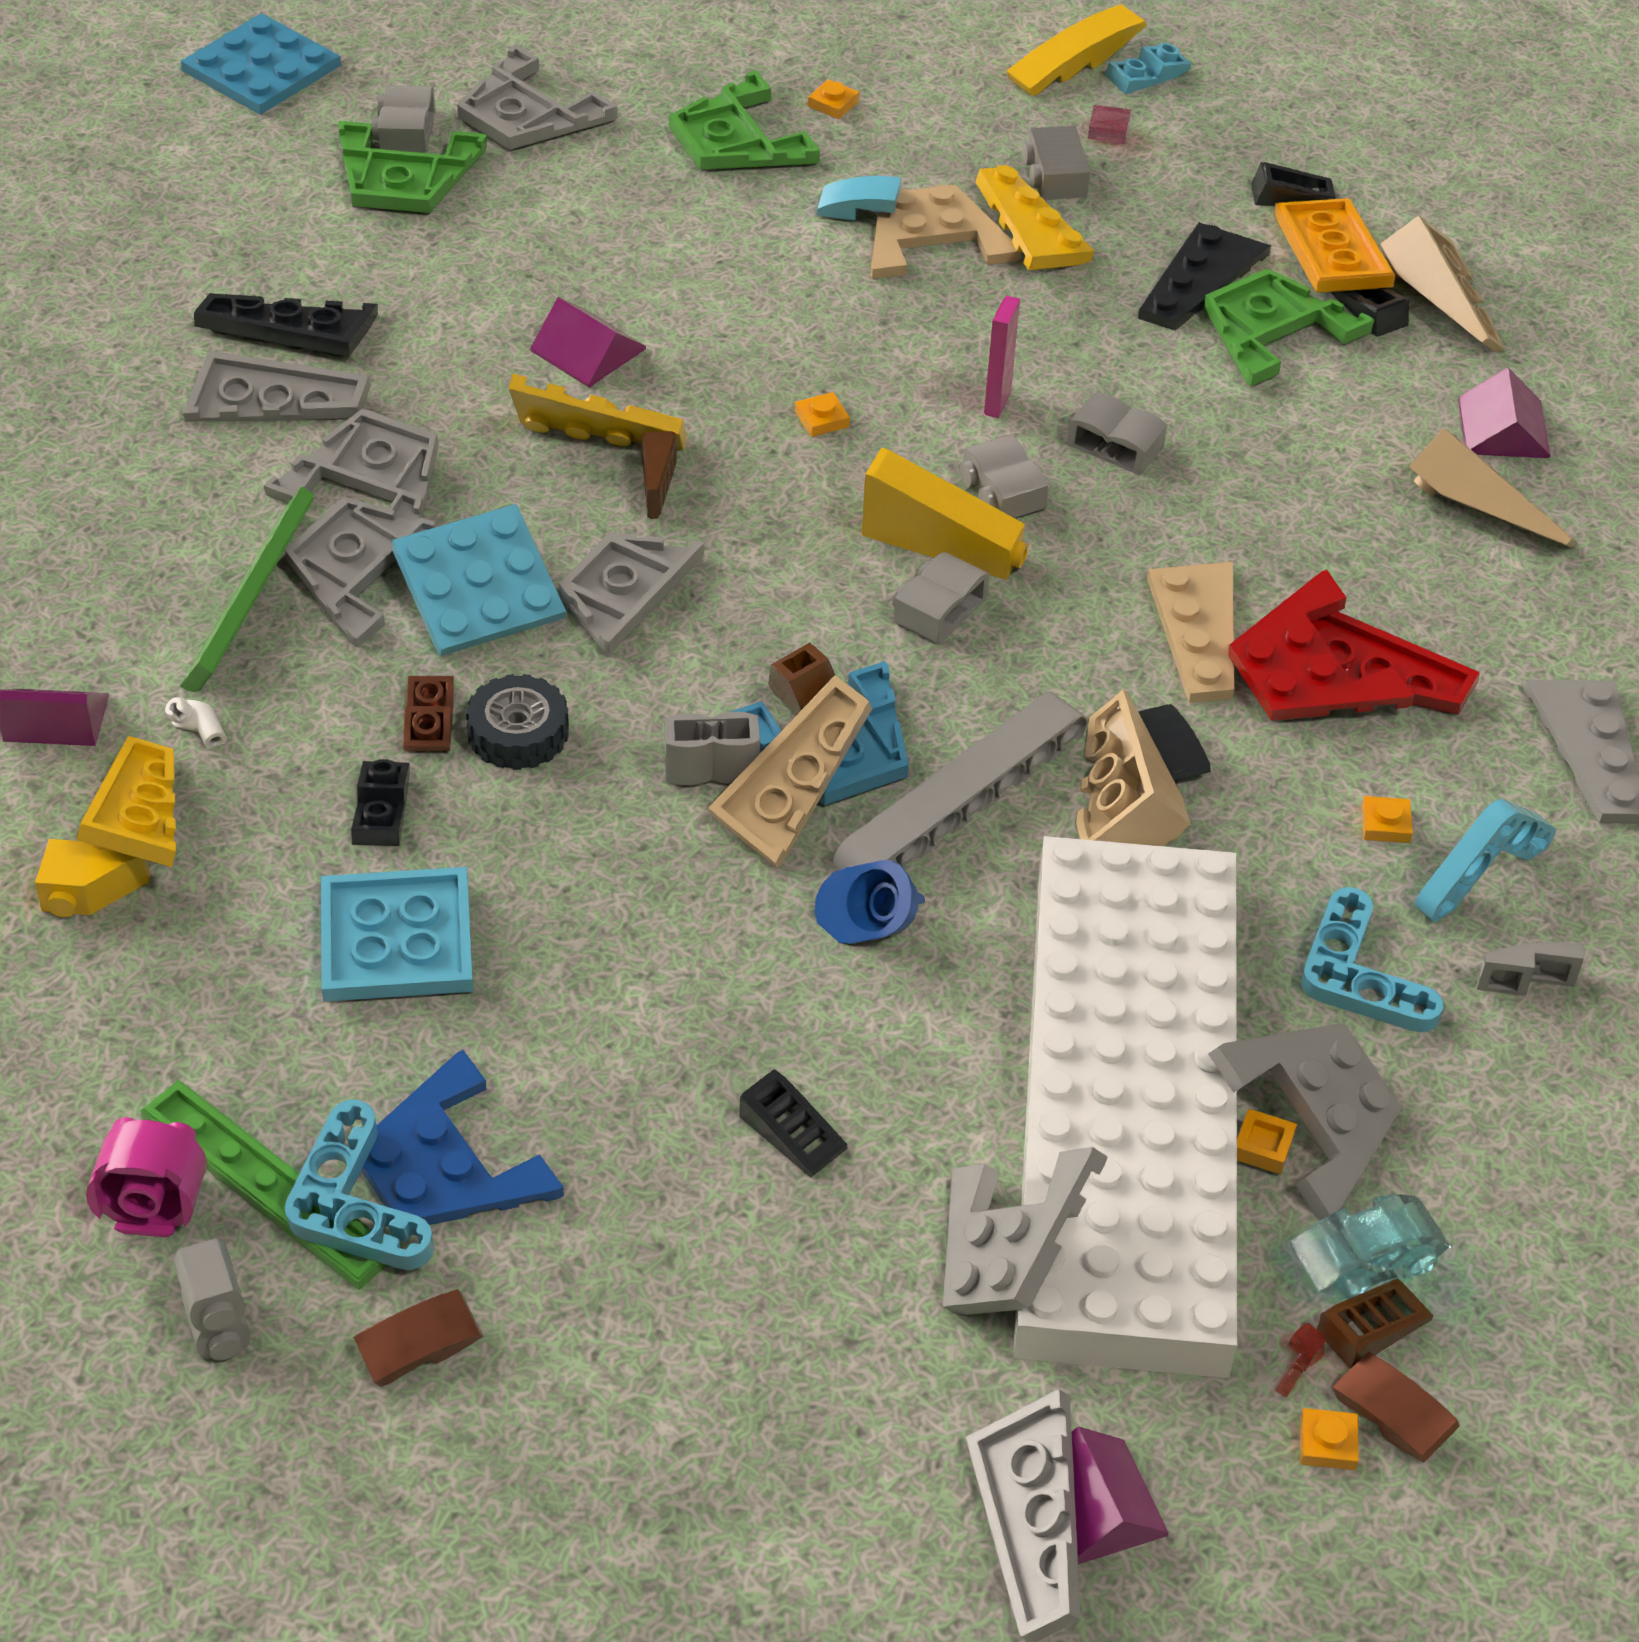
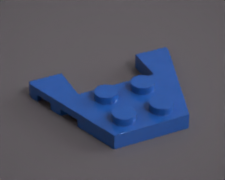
(430, 1169)

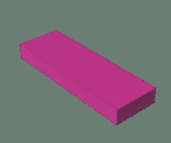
(1001, 356)

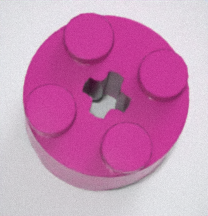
(147, 1176)

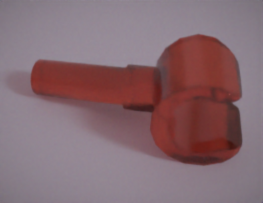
(1309, 1347)

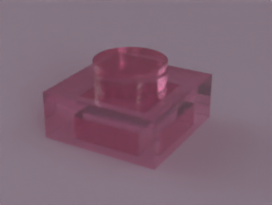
(1109, 124)

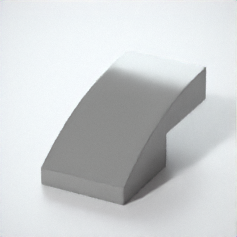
(1514, 967)

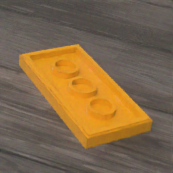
(1334, 245)

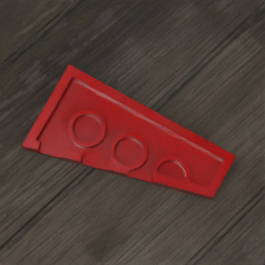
(1366, 649)

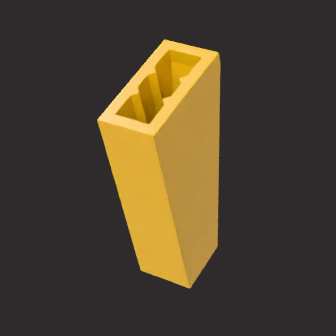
(931, 516)

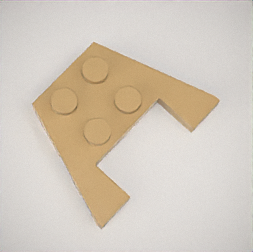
(932, 218)

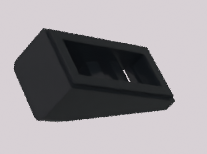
(1281, 184)
(1385, 307)
(771, 1099)

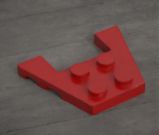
(1296, 670)

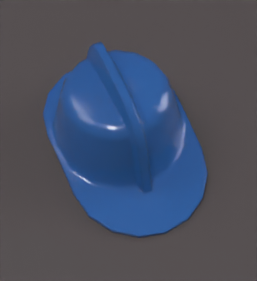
(867, 902)

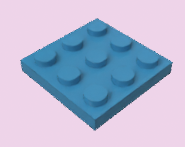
(260, 63)

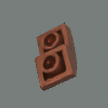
(428, 713)
(418, 1334)
(1398, 1405)

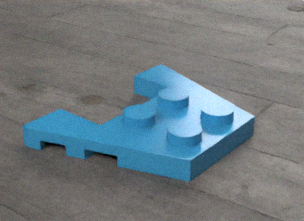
(876, 752)

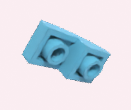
(1152, 67)
(871, 193)

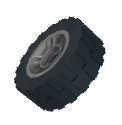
(517, 721)

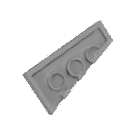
(270, 390)

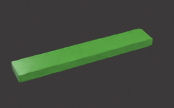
(247, 591)
(254, 1173)

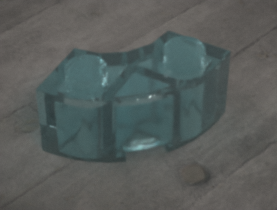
(1370, 1247)

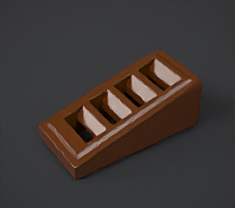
(659, 463)
(1352, 1347)

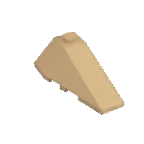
(1438, 272)
(1466, 478)
(1129, 784)

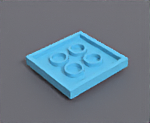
(478, 579)
(395, 934)

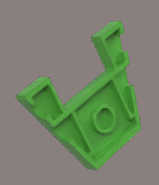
(725, 136)
(401, 177)
(1269, 308)

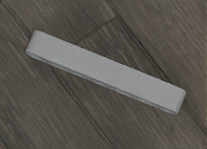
(965, 785)

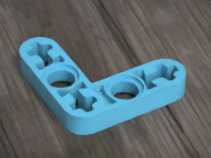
(1497, 829)
(1342, 967)
(337, 1204)

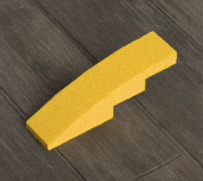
(1072, 49)

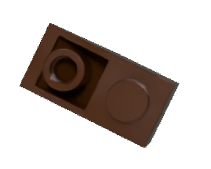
(800, 676)

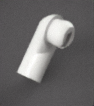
(196, 717)

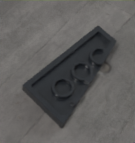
(1203, 265)
(287, 322)

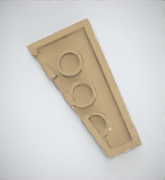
(1199, 625)
(786, 780)

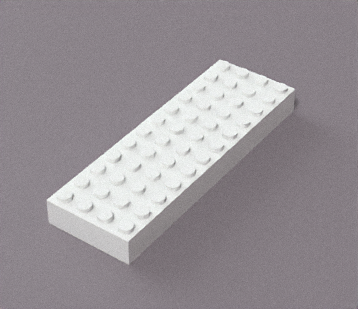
(1122, 1024)

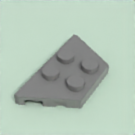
(624, 583)

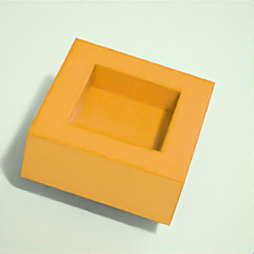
(833, 99)
(822, 414)
(1386, 819)
(1265, 1141)
(1329, 1439)

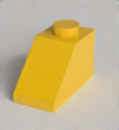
(85, 879)

